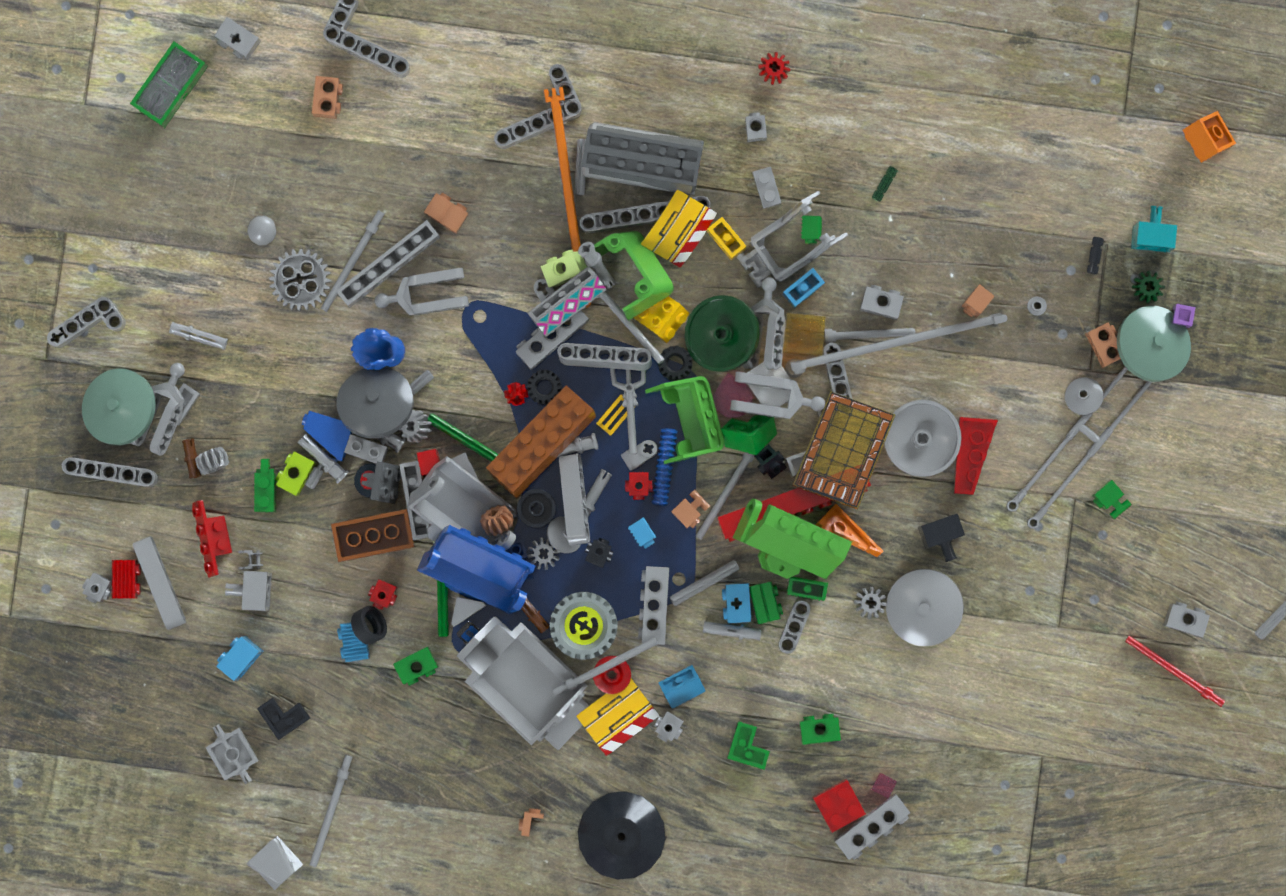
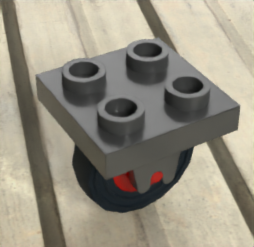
(378, 481)

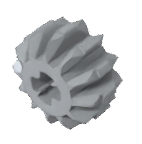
(416, 427)
(212, 460)
(537, 552)
(875, 598)

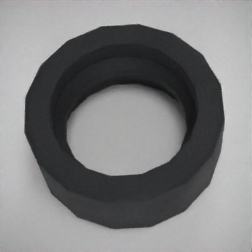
(360, 628)

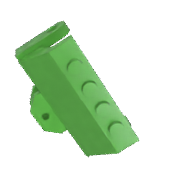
(790, 542)

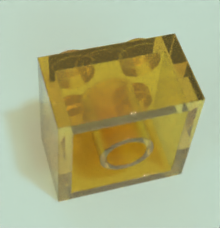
(804, 334)

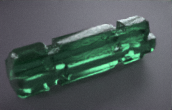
(884, 183)

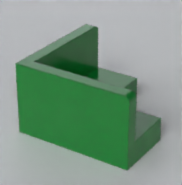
(750, 435)
(742, 749)

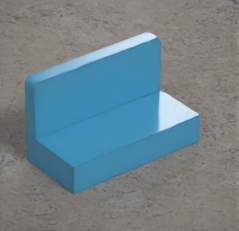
(682, 686)

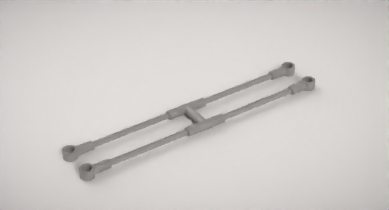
(1098, 442)

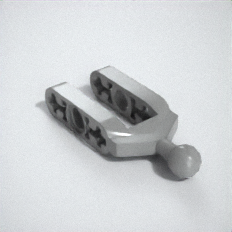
(404, 298)
(775, 329)
(795, 397)
(170, 415)

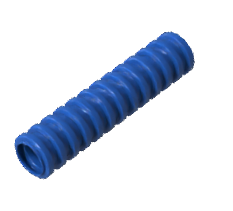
(663, 471)

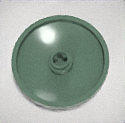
(1152, 344)
(118, 406)

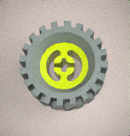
(571, 643)

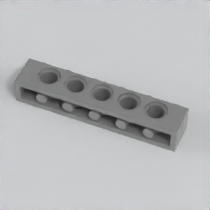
(388, 264)

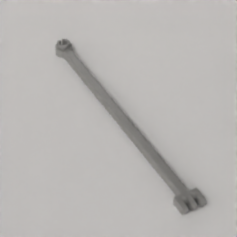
(800, 365)

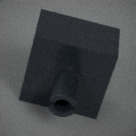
(942, 534)

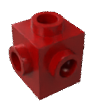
(638, 477)
(389, 591)

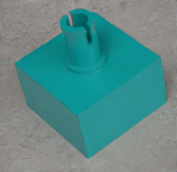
(1153, 234)

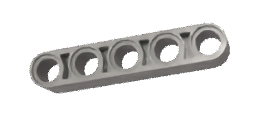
(612, 362)
(100, 472)
(574, 499)
(159, 583)

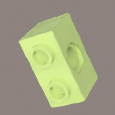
(553, 269)

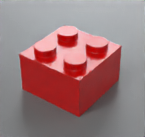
(839, 805)

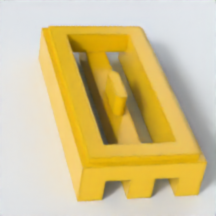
(605, 427)

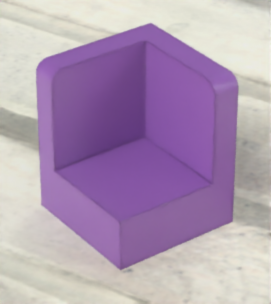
(1183, 315)

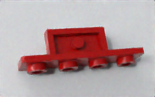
(213, 537)

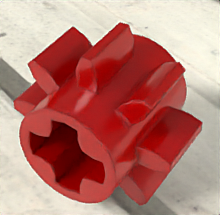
(516, 393)

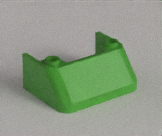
(655, 284)
(696, 415)

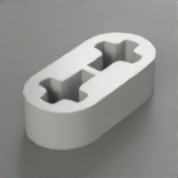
(540, 294)

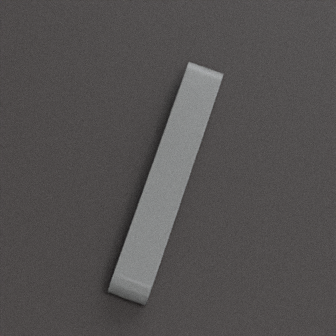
(633, 211)

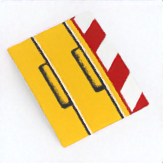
(679, 228)
(617, 717)

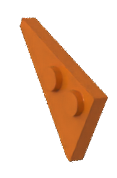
(842, 525)

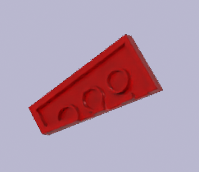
(975, 441)

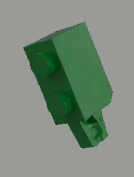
(264, 488)

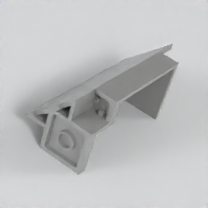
(518, 681)

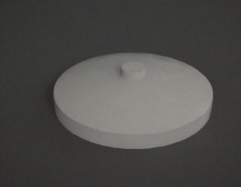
(923, 438)
(924, 607)

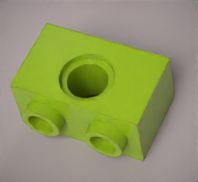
(305, 467)

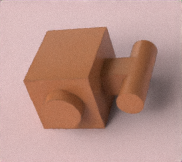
(687, 512)

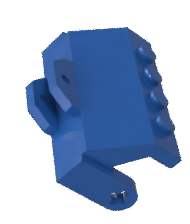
(477, 569)

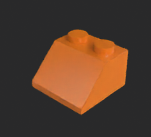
(1208, 136)

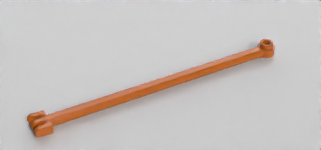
(564, 166)

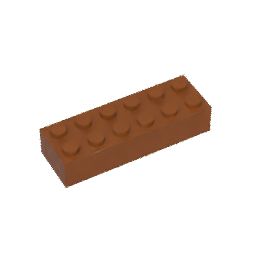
(541, 441)

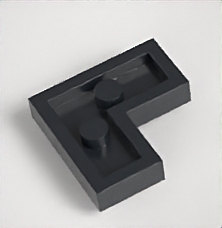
(281, 722)

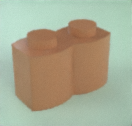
(446, 213)

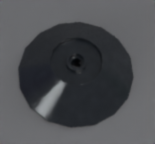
(624, 814)

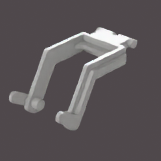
(762, 261)

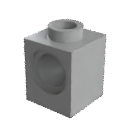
(753, 136)

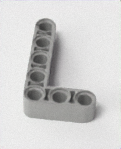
(360, 43)
(544, 116)

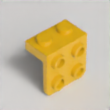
(664, 318)

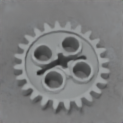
(296, 262)

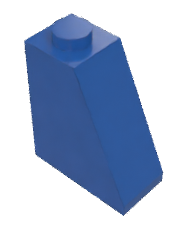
(328, 432)

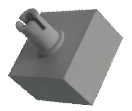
(254, 590)

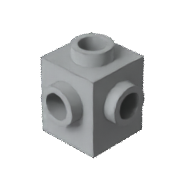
(103, 588)
(672, 720)

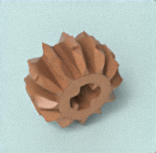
(497, 520)

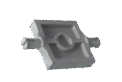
(232, 754)

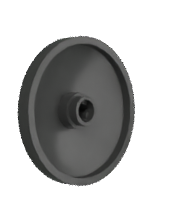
(375, 402)

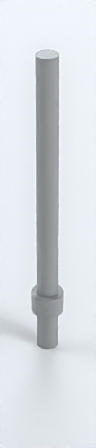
(371, 229)
(632, 328)
(724, 495)
(572, 684)
(342, 774)

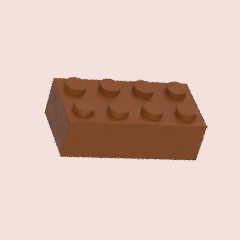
(372, 535)

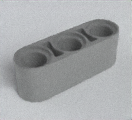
(801, 620)

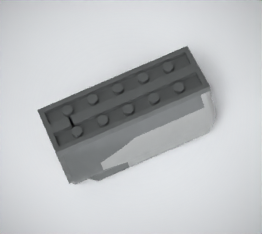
(642, 158)

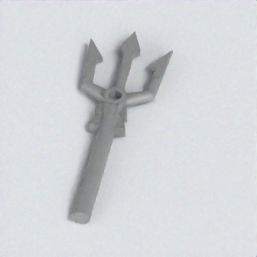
(630, 402)

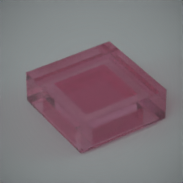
(884, 785)

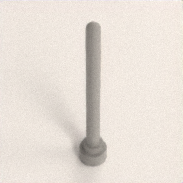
(831, 335)

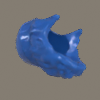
(377, 349)

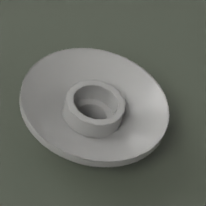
(1084, 405)
(558, 537)

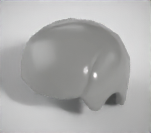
(261, 230)

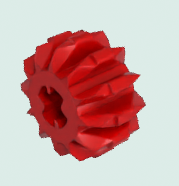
(779, 65)

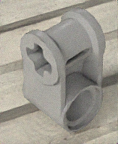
(637, 460)

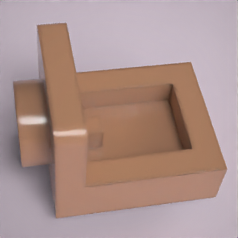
(525, 824)

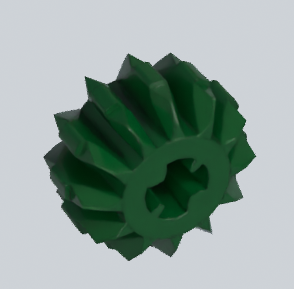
(1151, 294)

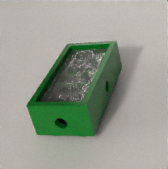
(169, 84)

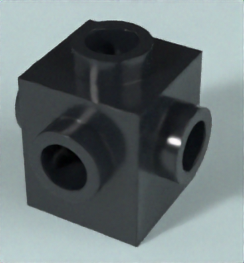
(770, 461)
(595, 559)

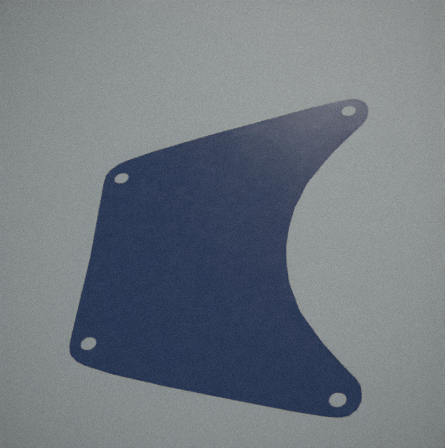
(614, 510)

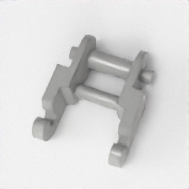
(250, 553)

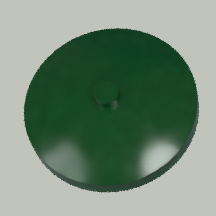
(722, 333)

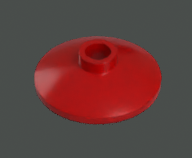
(613, 685)

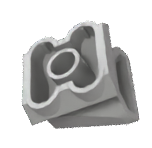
(275, 862)

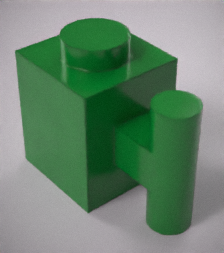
(1109, 496)

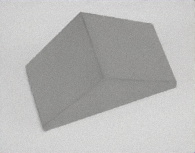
(464, 609)

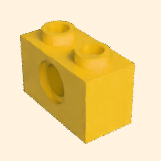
(726, 238)

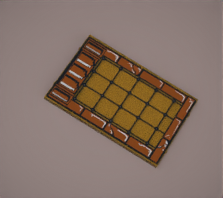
(844, 450)

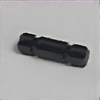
(1095, 255)

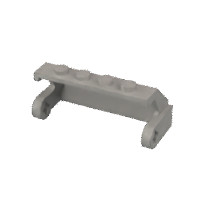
(457, 499)

